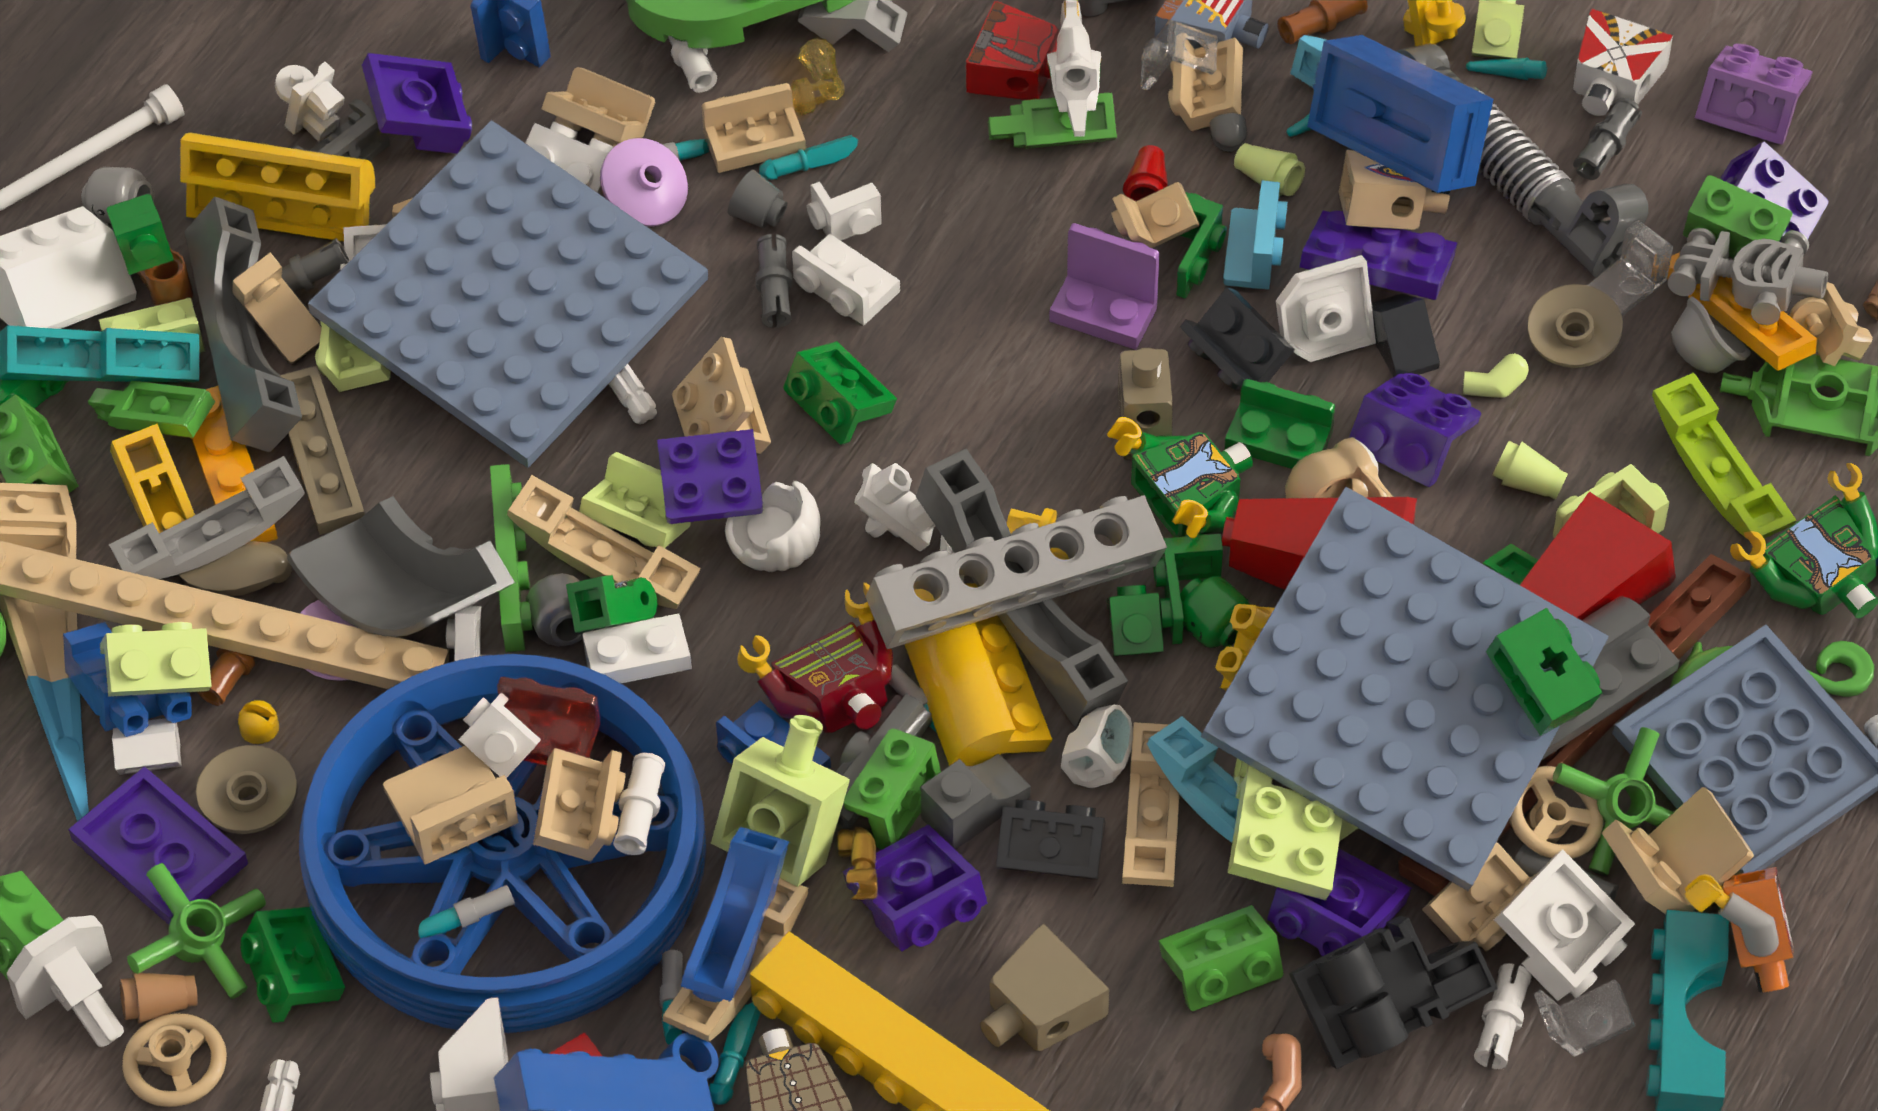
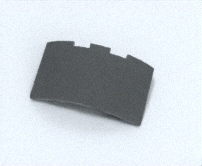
(391, 577)

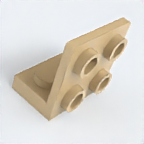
(451, 803)
(1686, 845)

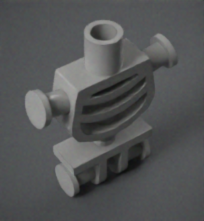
(1762, 272)

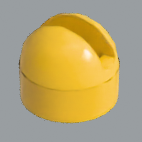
(254, 727)

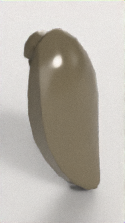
(241, 570)

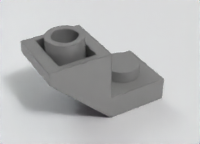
(875, 19)

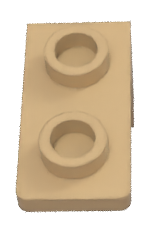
(1155, 216)
(277, 309)

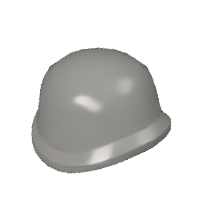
(1703, 343)

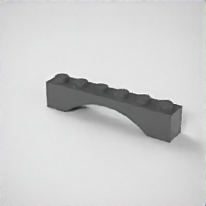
(255, 398)
(1063, 655)

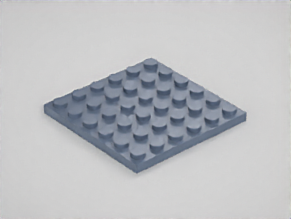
(508, 293)
(1384, 693)

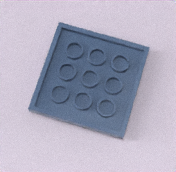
(1761, 743)

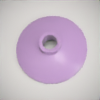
(627, 187)

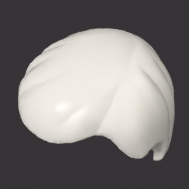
(781, 534)

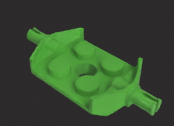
(1792, 402)

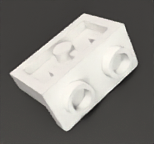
(844, 279)

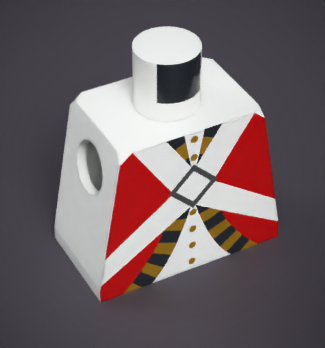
(1618, 61)

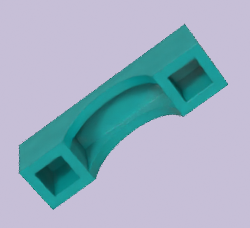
(1692, 960)

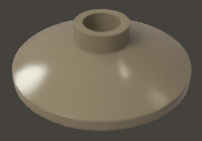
(1575, 309)
(243, 773)

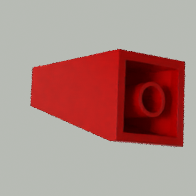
(1275, 534)
(1599, 559)

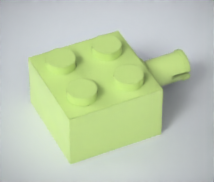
(785, 797)

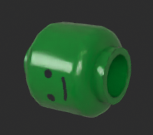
(1208, 610)

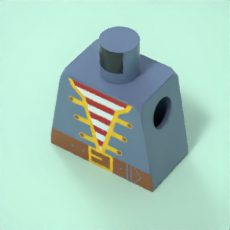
(1217, 17)

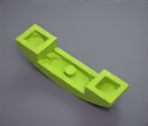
(1715, 462)

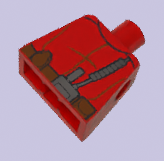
(1011, 55)

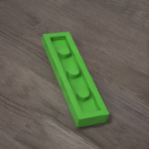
(508, 541)

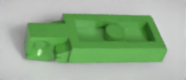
(1042, 125)
(144, 404)

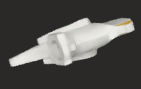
(1074, 68)

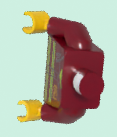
(831, 678)

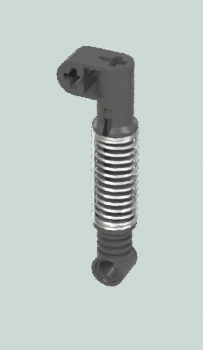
(1546, 193)

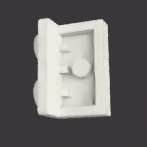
(574, 157)
(638, 649)

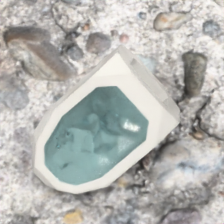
(1098, 747)

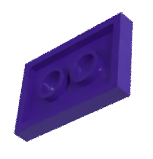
(1394, 257)
(153, 825)

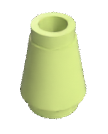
(1271, 165)
(1529, 471)

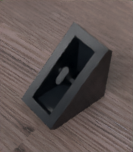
(1405, 335)

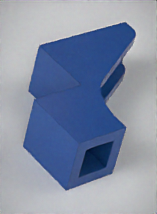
(735, 916)

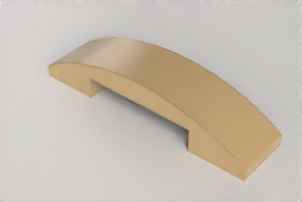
(594, 548)
(1150, 816)
(708, 1018)

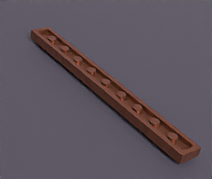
(1679, 624)

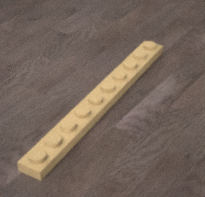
(229, 621)

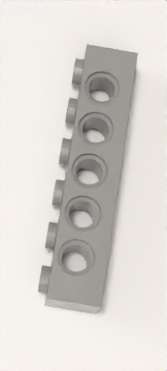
(907, 618)

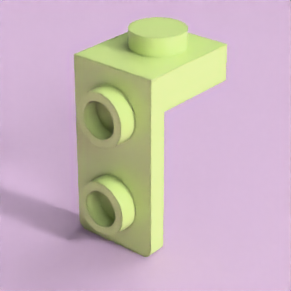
(1629, 493)

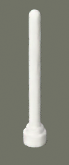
(159, 108)

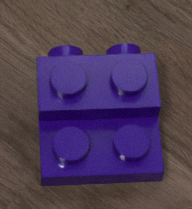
(418, 101)
(922, 889)
(1357, 905)

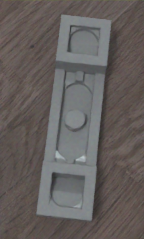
(215, 531)

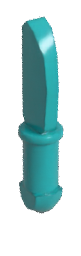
(809, 158)
(733, 1054)

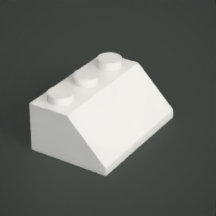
(61, 272)

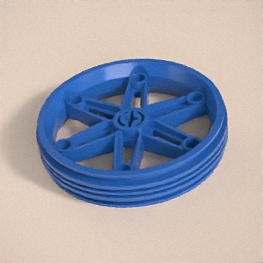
(439, 992)

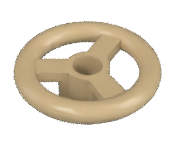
(1540, 831)
(169, 1036)

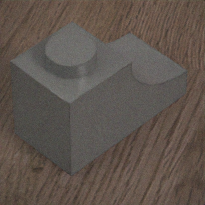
(970, 798)

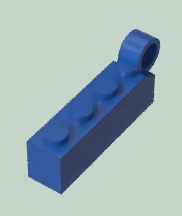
(614, 1083)

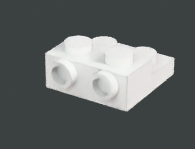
(1565, 927)

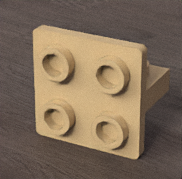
(720, 397)

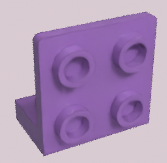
(1752, 92)
(1107, 287)

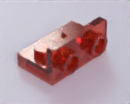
(558, 716)

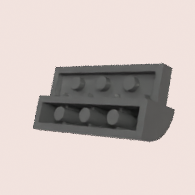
(1626, 666)

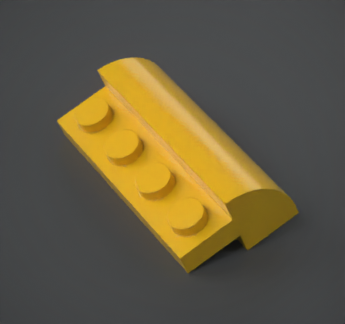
(282, 185)
(978, 691)

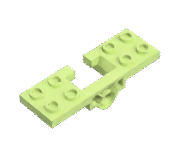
(1282, 836)

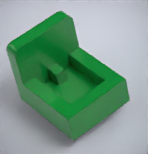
(1135, 621)

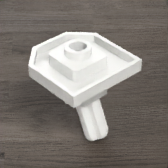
(1327, 310)
(63, 968)

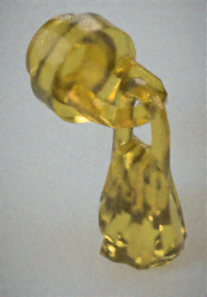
(820, 61)

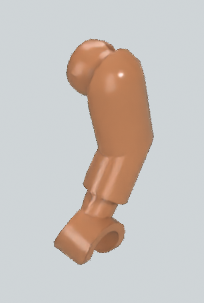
(1285, 1055)

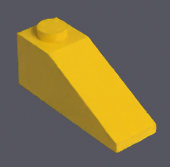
(151, 478)

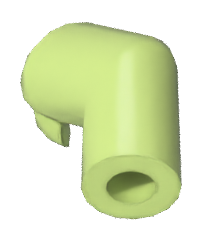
(1499, 381)

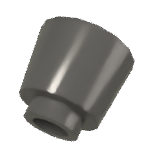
(757, 201)

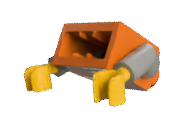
(1757, 920)

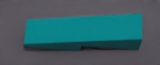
(98, 355)

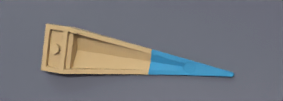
(45, 520)

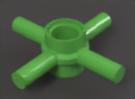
(1606, 793)
(189, 946)

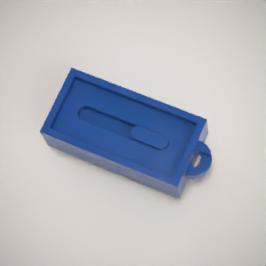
(1400, 113)

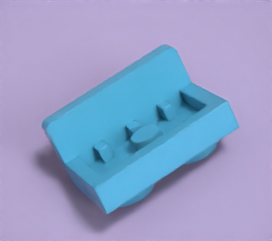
(1253, 242)

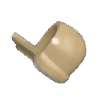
(1330, 470)

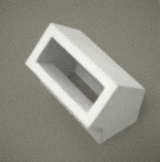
(154, 748)

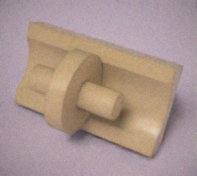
(1833, 325)

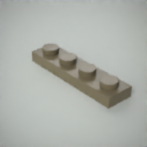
(322, 456)

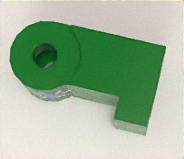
(605, 604)

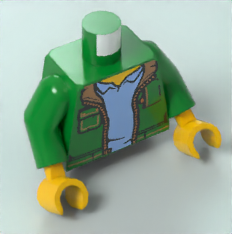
(1183, 477)
(1822, 556)

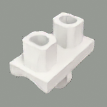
(310, 100)
(892, 506)

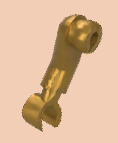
(862, 850)

